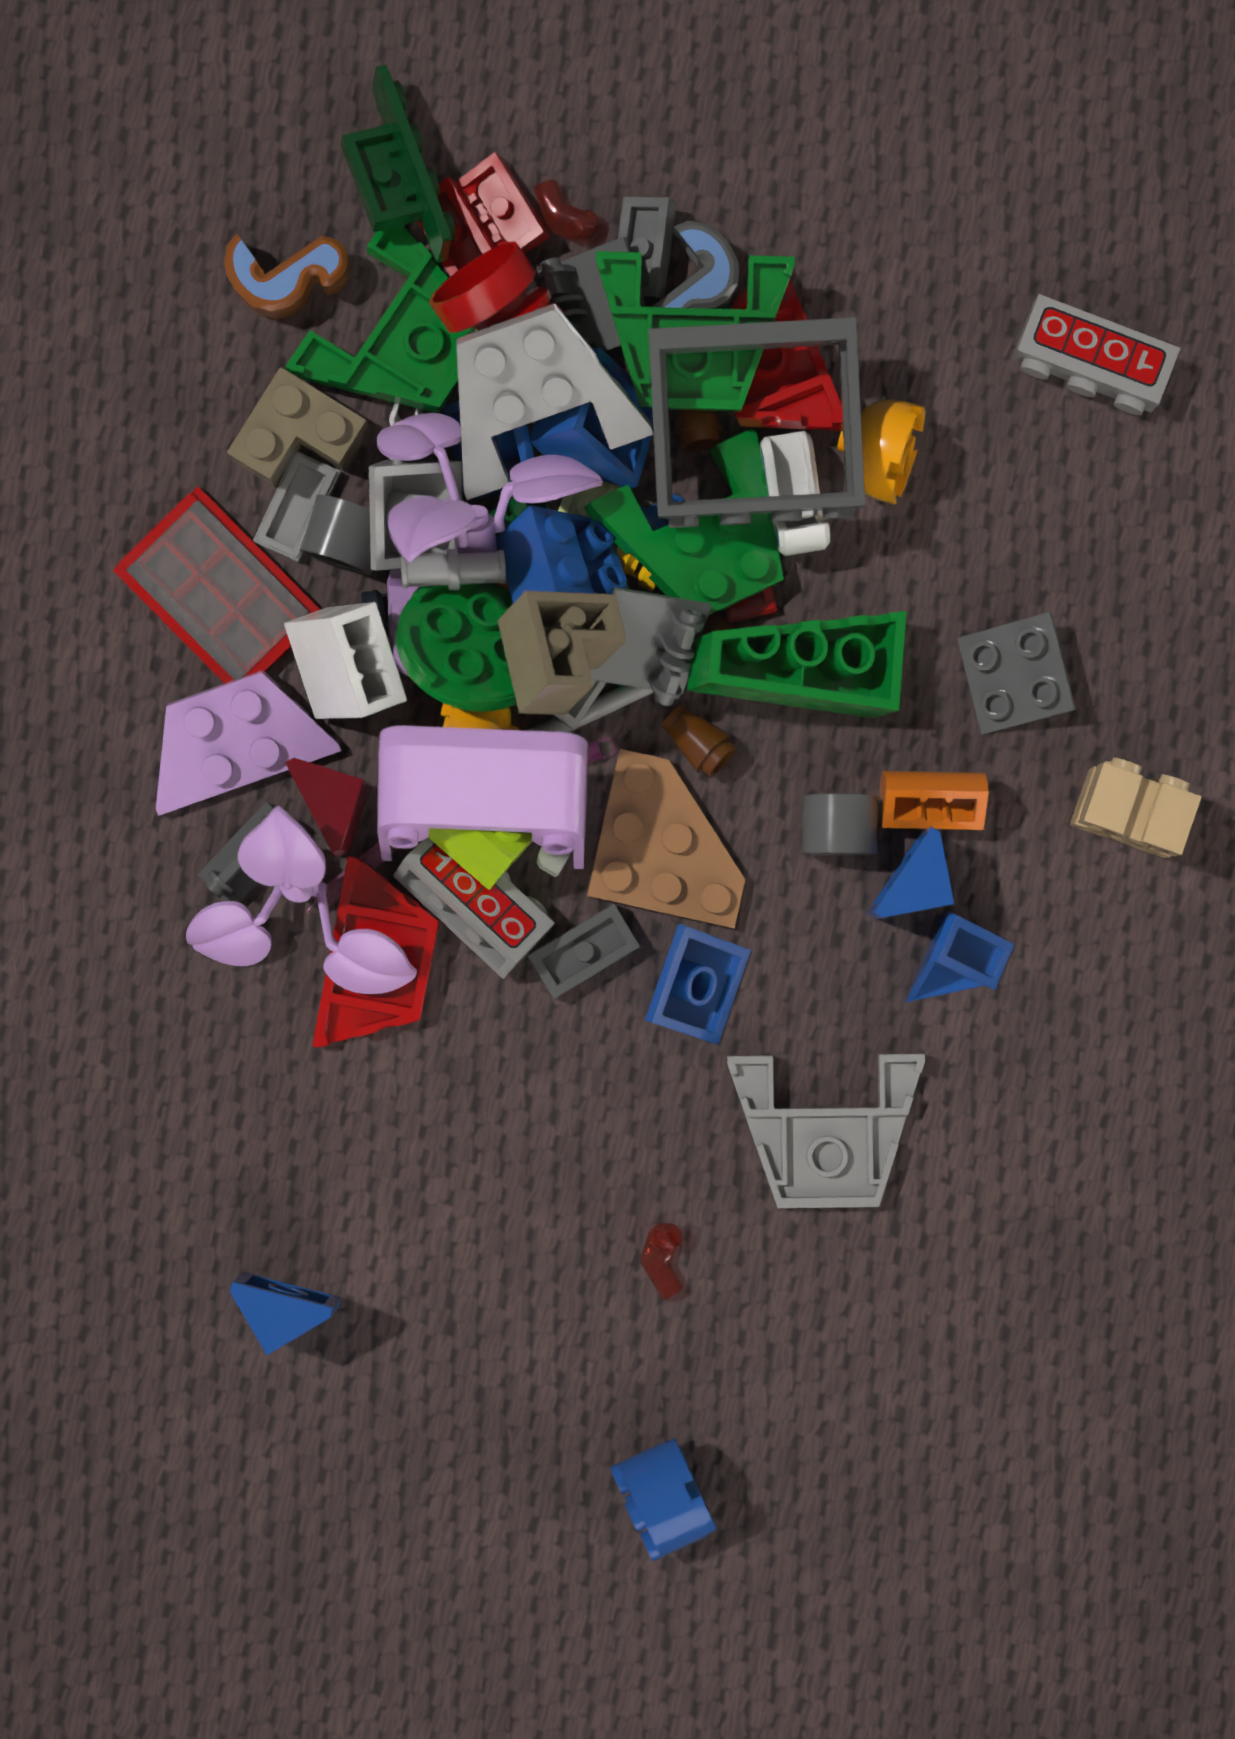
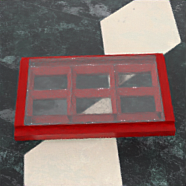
(215, 588)

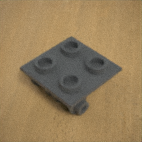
(581, 295)
(657, 643)
(1016, 673)

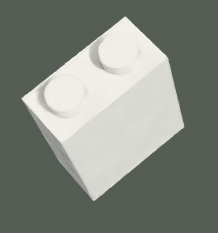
(345, 661)

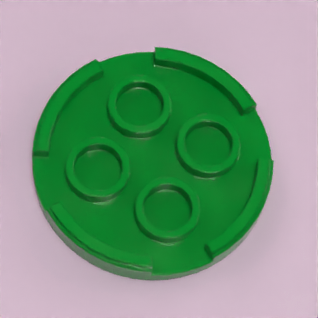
(455, 645)

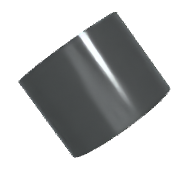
(339, 532)
(840, 824)

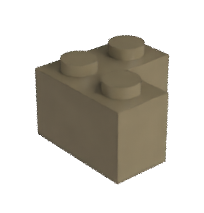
(293, 417)
(554, 644)

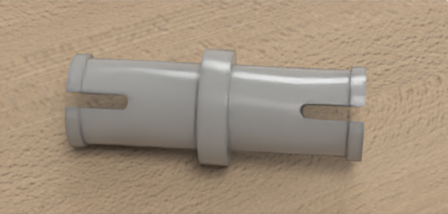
(453, 569)

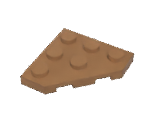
(661, 848)

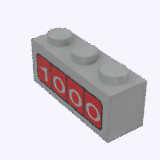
(1095, 355)
(493, 923)

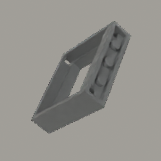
(751, 337)

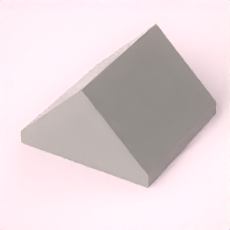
(397, 481)

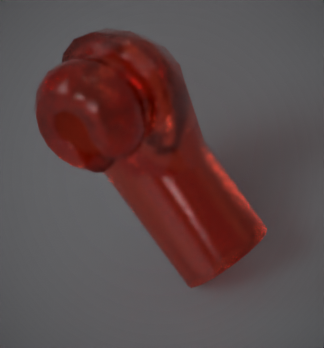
(563, 218)
(658, 1256)

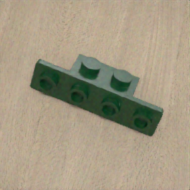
(392, 173)

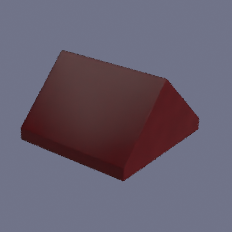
(333, 800)

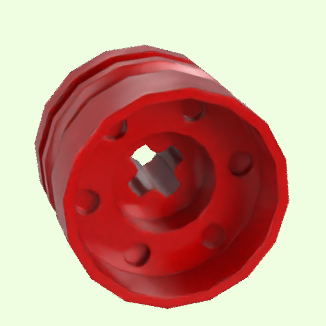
(489, 291)

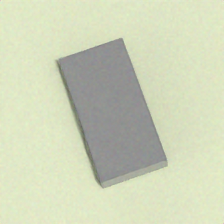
(292, 505)

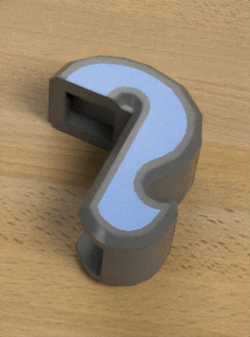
(717, 265)

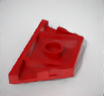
(790, 383)
(379, 905)

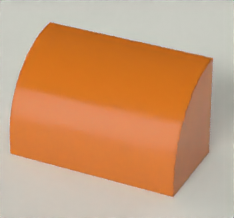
(933, 800)

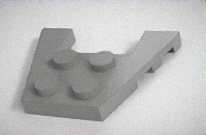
(524, 375)
(830, 1152)

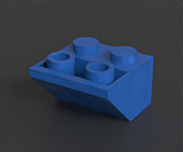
(559, 554)

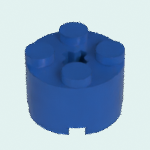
(663, 1499)

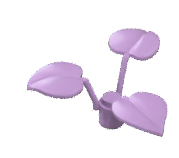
(427, 521)
(287, 857)

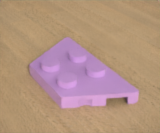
(233, 739)

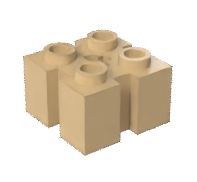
(1136, 810)

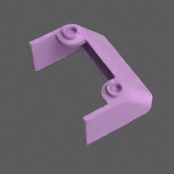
(482, 784)

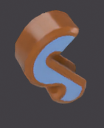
(290, 284)

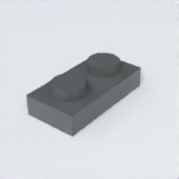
(649, 230)
(583, 951)

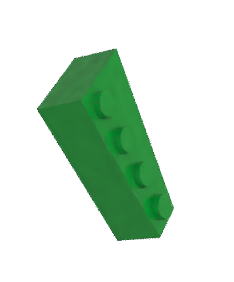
(809, 664)

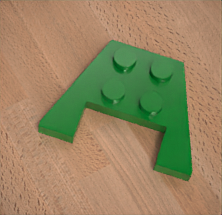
(410, 350)
(693, 379)
(708, 560)

